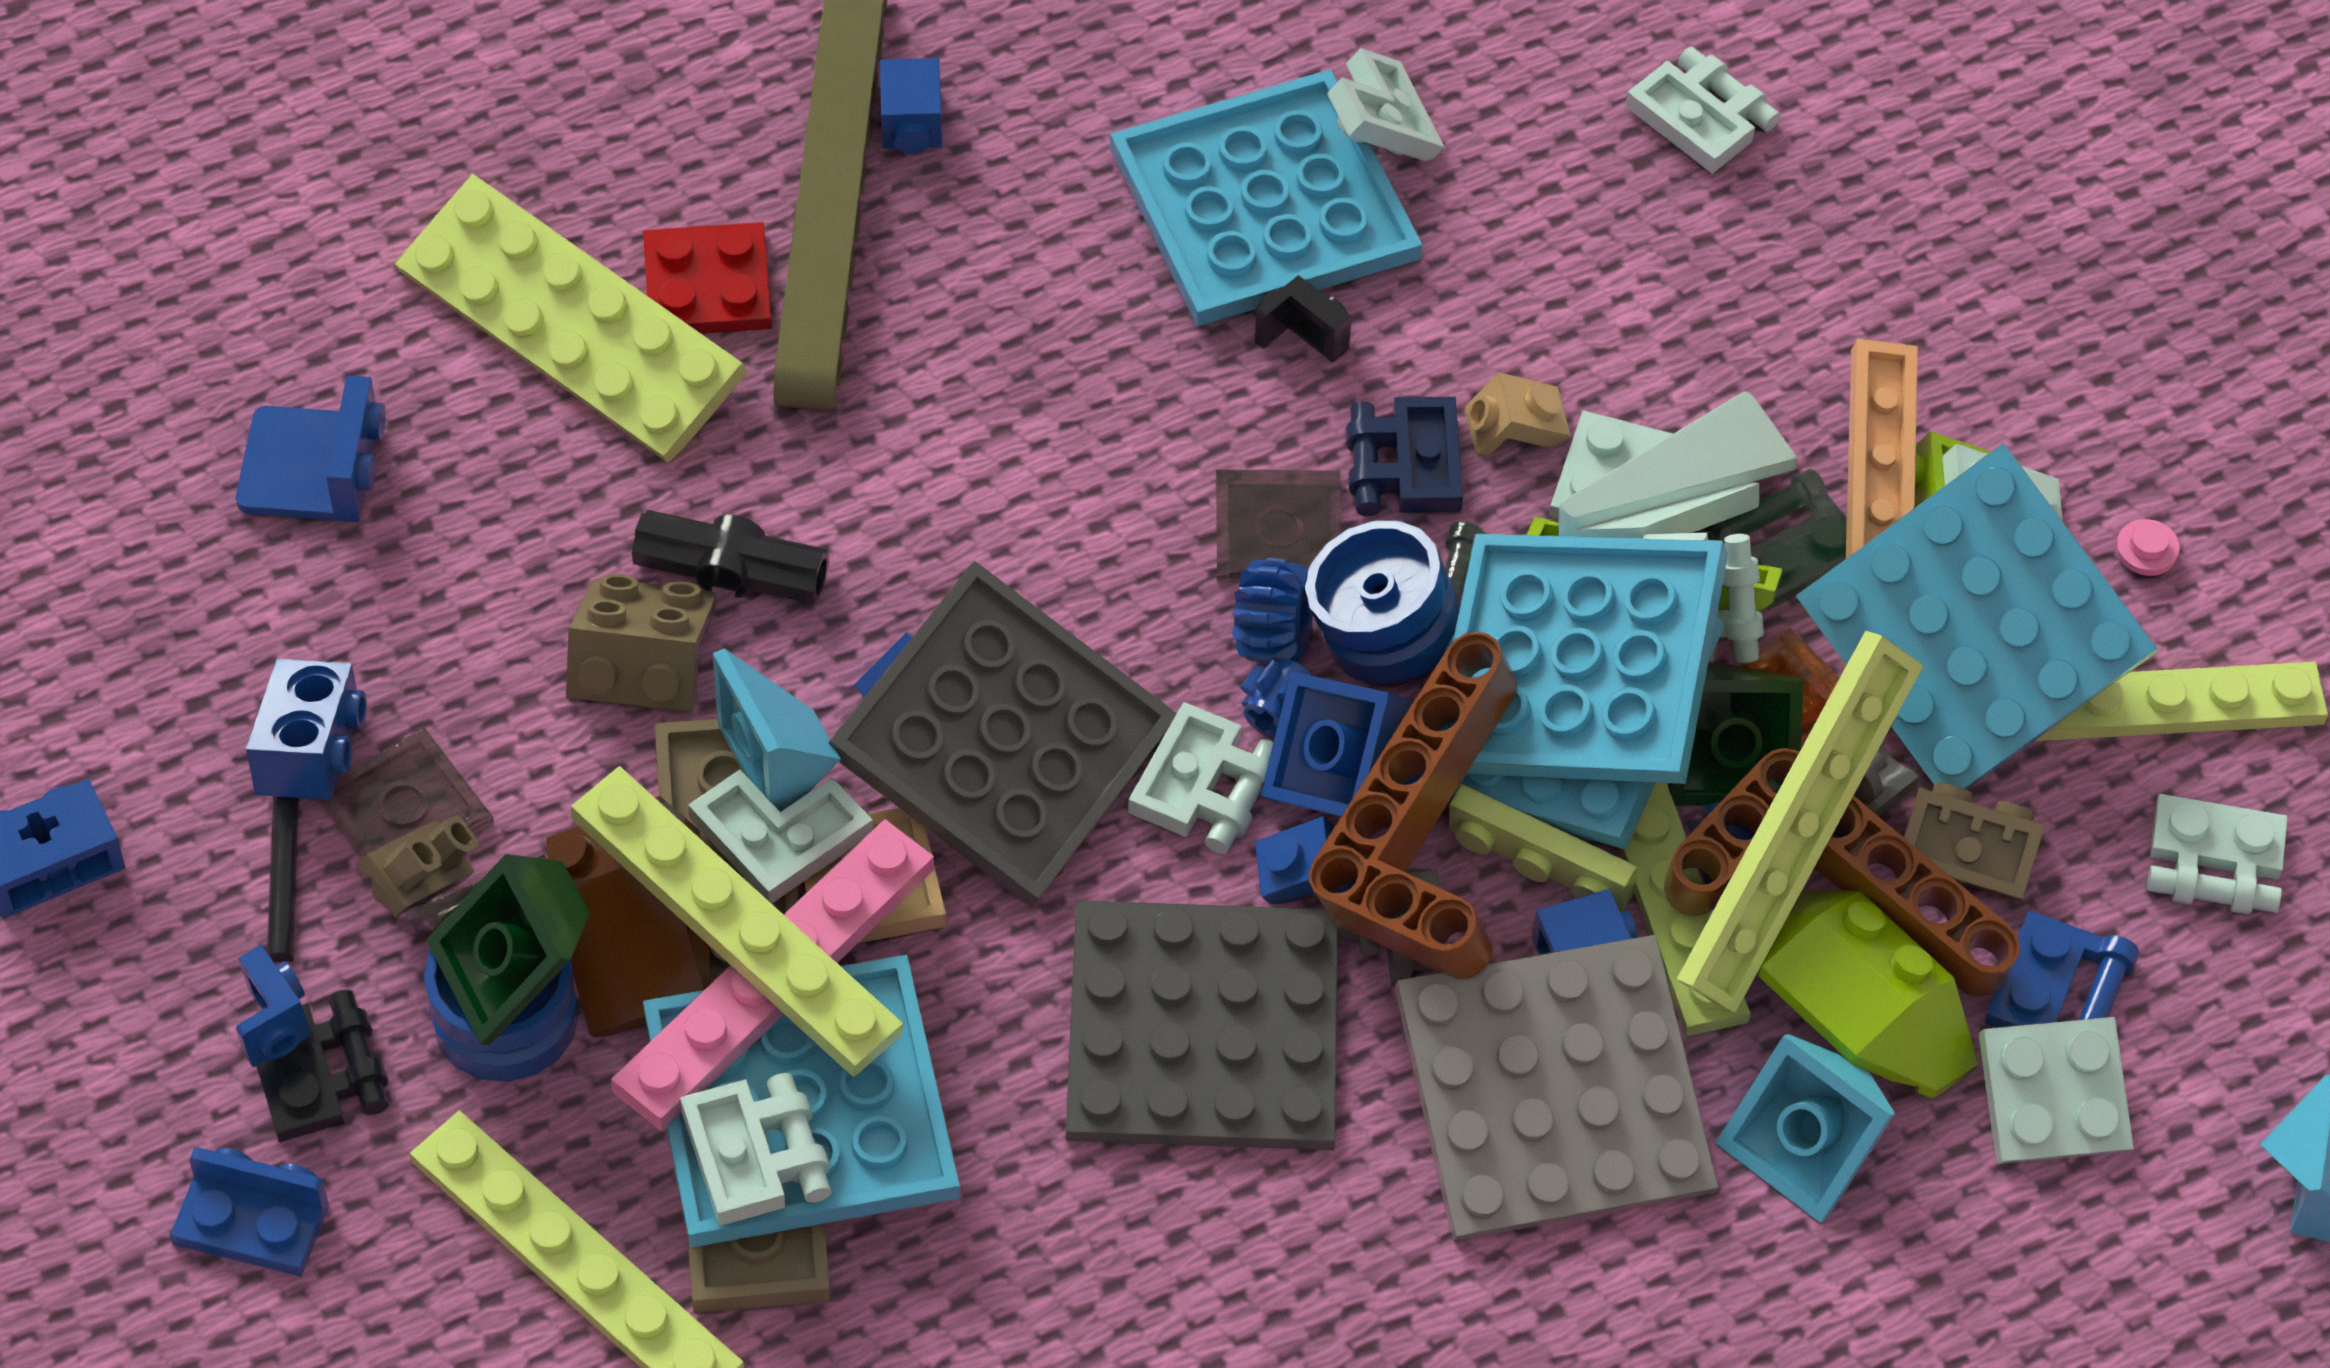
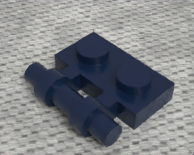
(1426, 455)

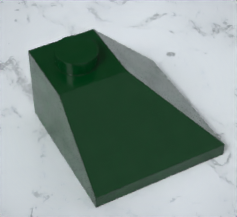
(1739, 723)
(509, 940)

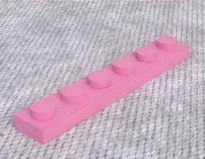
(734, 1013)

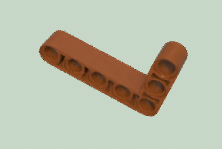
(1411, 813)
(1846, 865)

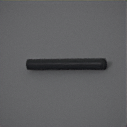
(282, 879)

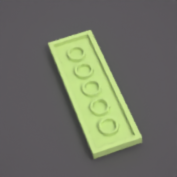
(571, 318)

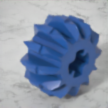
(1272, 611)

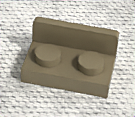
(1976, 842)

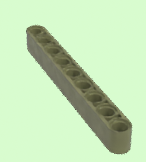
(829, 205)

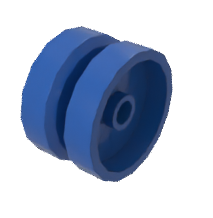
(1383, 601)
(524, 1048)

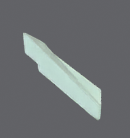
(1686, 479)

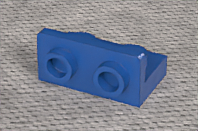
(251, 1210)

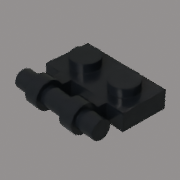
(299, 1085)

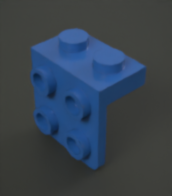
(313, 458)

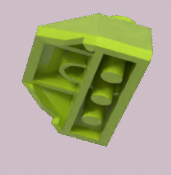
(1871, 991)

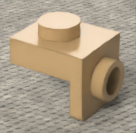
(1516, 411)

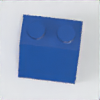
(1329, 741)

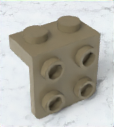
(638, 643)

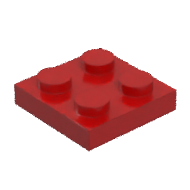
(710, 275)

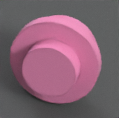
(2147, 547)

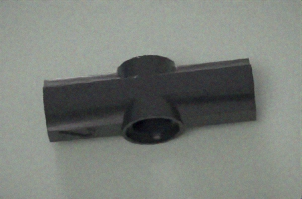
(730, 556)

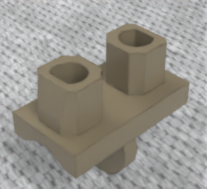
(420, 864)

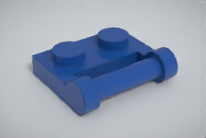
(2047, 967)

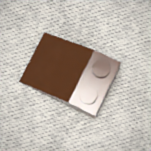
(630, 941)

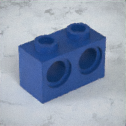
(305, 729)

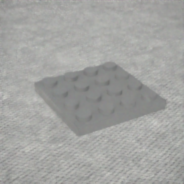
(1555, 1088)

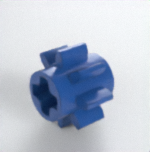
(1266, 694)

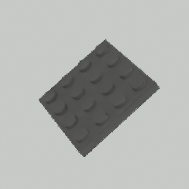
(1001, 733)
(1203, 1026)

